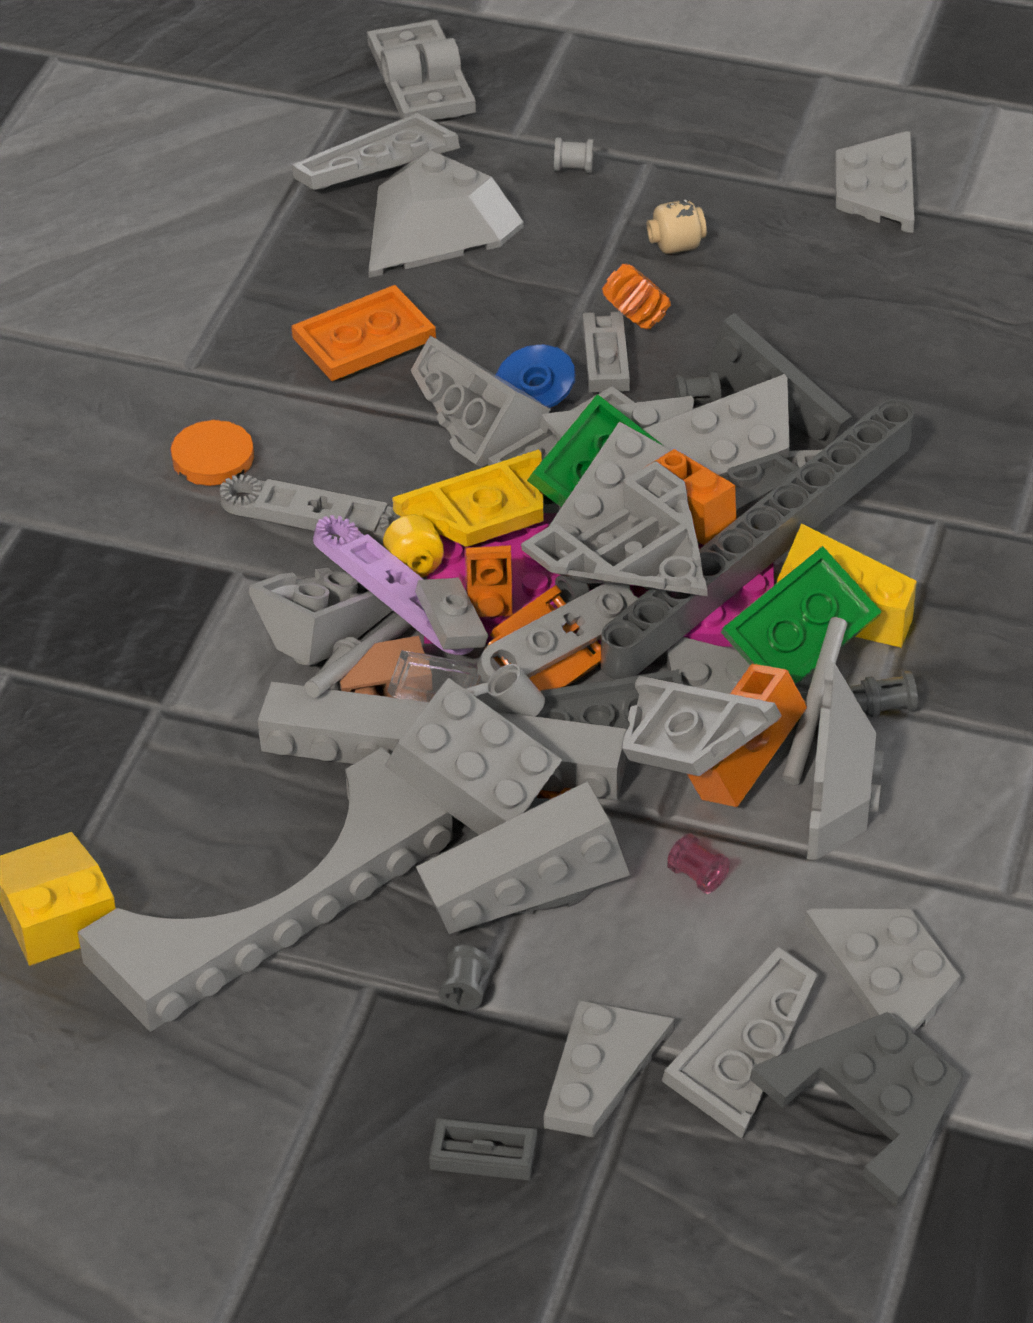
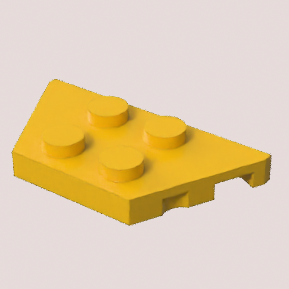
(479, 502)

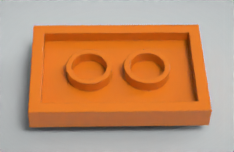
(363, 332)

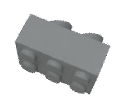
(472, 760)

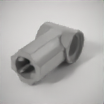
(510, 692)

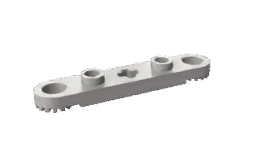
(300, 505)
(545, 641)

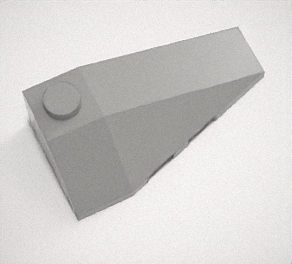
(473, 403)
(315, 612)

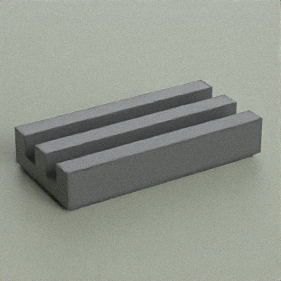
(481, 1155)

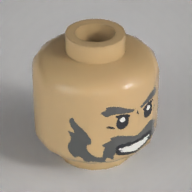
(677, 226)

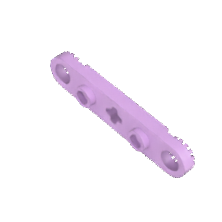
(377, 571)

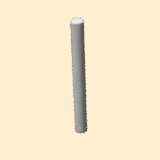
(344, 664)
(814, 699)

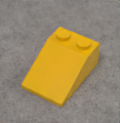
(52, 895)

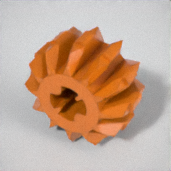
(636, 296)

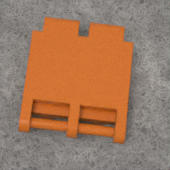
(565, 671)

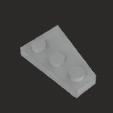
(599, 1062)

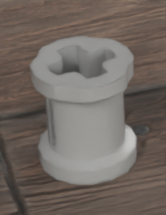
(573, 155)

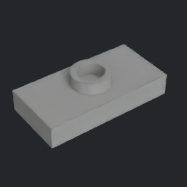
(451, 613)

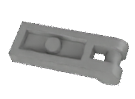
(605, 352)

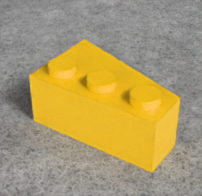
(883, 585)

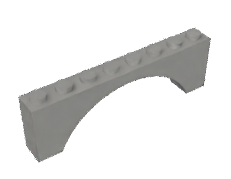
(173, 963)

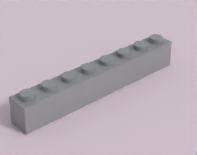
(354, 725)

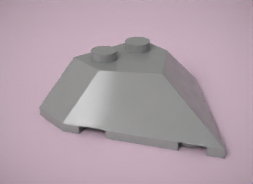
(436, 212)
(640, 545)
(842, 769)

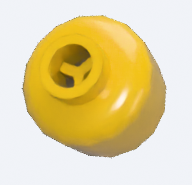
(415, 543)

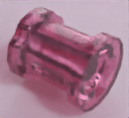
(698, 863)

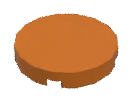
(212, 452)

